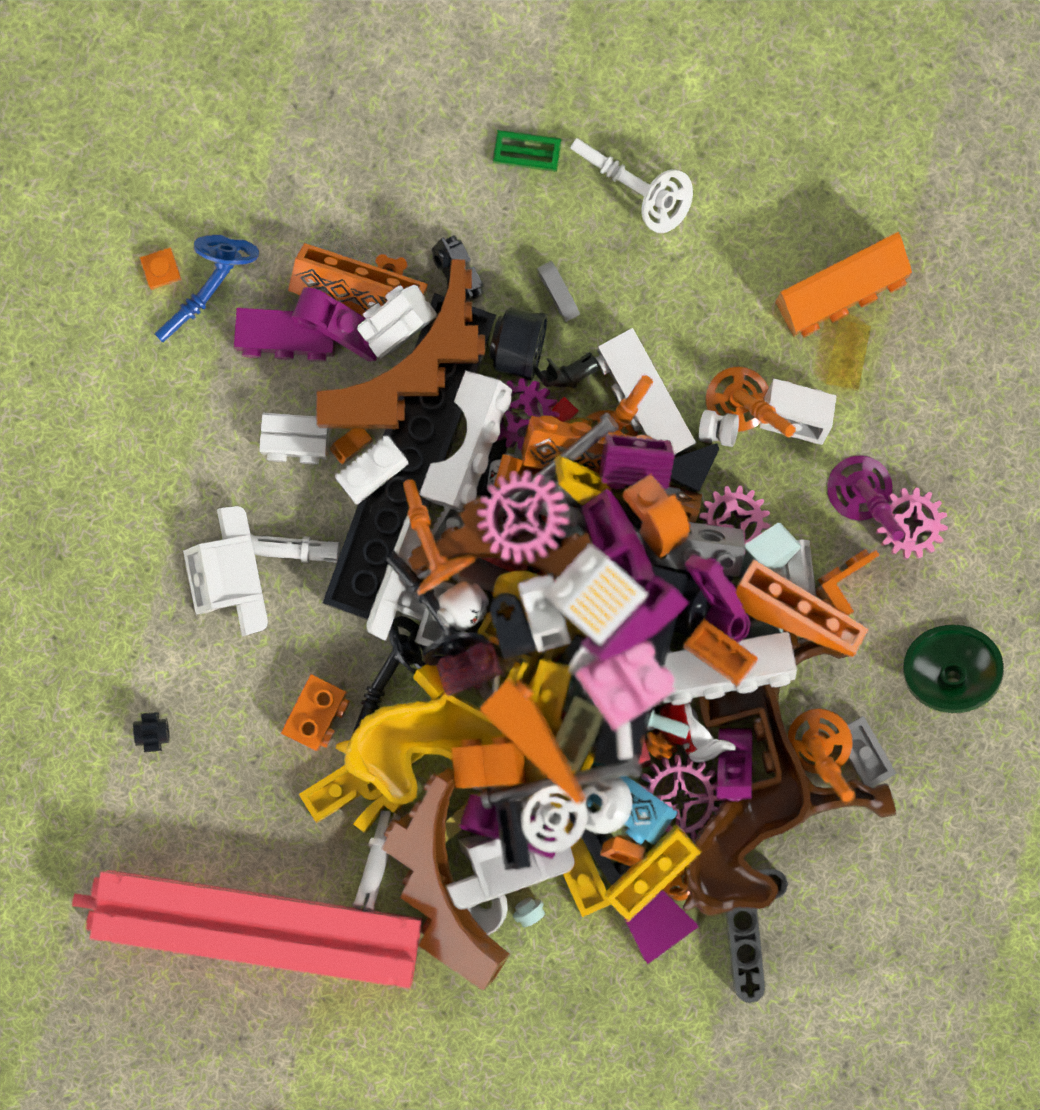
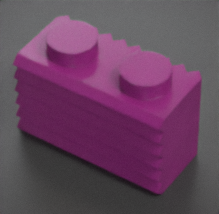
(633, 458)

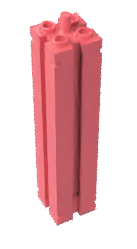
(252, 928)

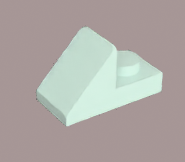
(771, 549)

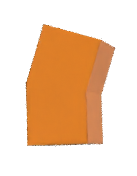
(350, 444)

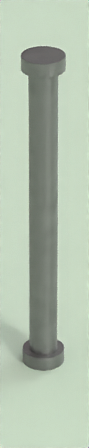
(606, 425)
(490, 797)

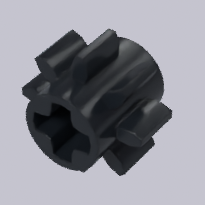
(151, 732)

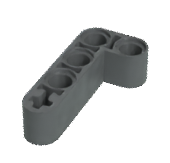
(749, 936)

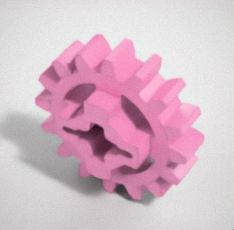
(731, 506)
(926, 525)

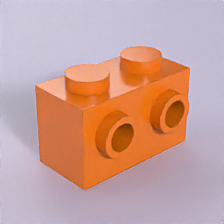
(315, 713)

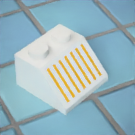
(595, 594)

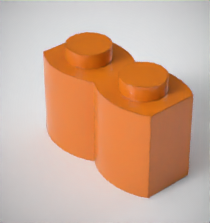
(488, 764)

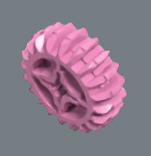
(501, 497)
(677, 771)

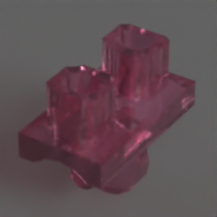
(469, 669)

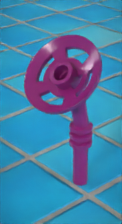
(860, 486)

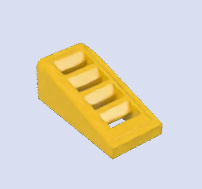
(578, 480)

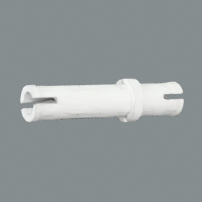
(296, 548)
(375, 865)

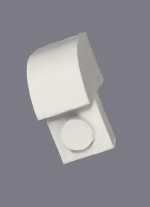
(544, 617)

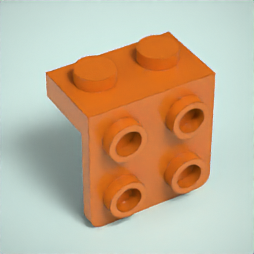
(829, 590)

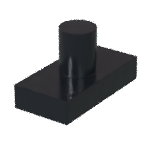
(512, 837)

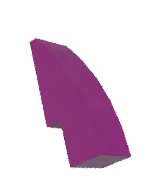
(616, 537)
(647, 619)

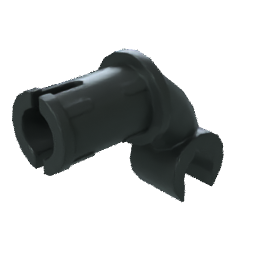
(568, 375)

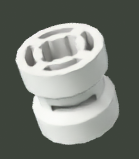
(718, 428)

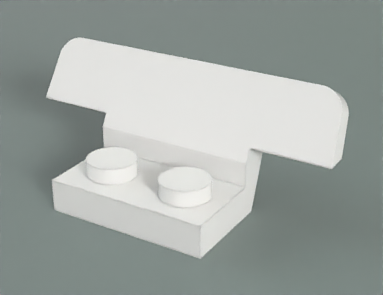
(227, 573)
(394, 592)
(492, 879)

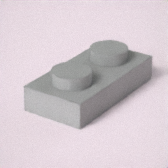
(867, 754)

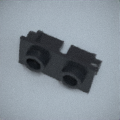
(451, 249)

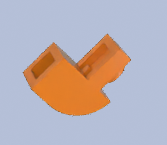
(662, 516)

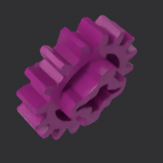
(527, 402)

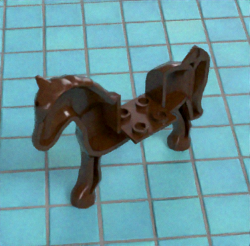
(719, 874)

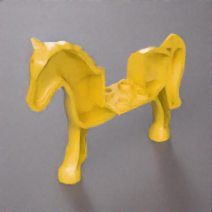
(387, 738)

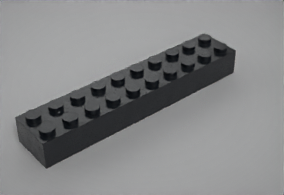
(378, 520)

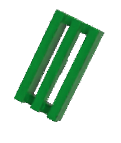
(526, 163)

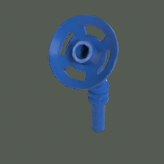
(225, 255)

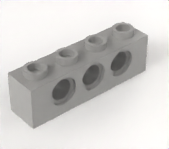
(704, 540)

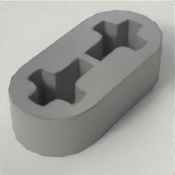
(558, 291)

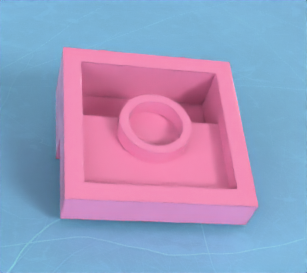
(626, 684)

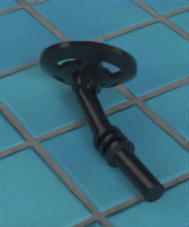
(452, 639)
(405, 652)

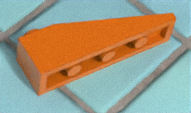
(791, 608)
(527, 728)

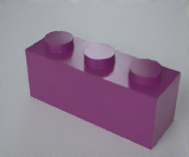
(274, 332)

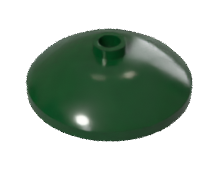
(954, 653)

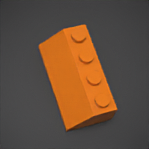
(845, 285)

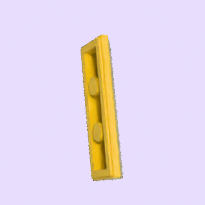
(653, 873)

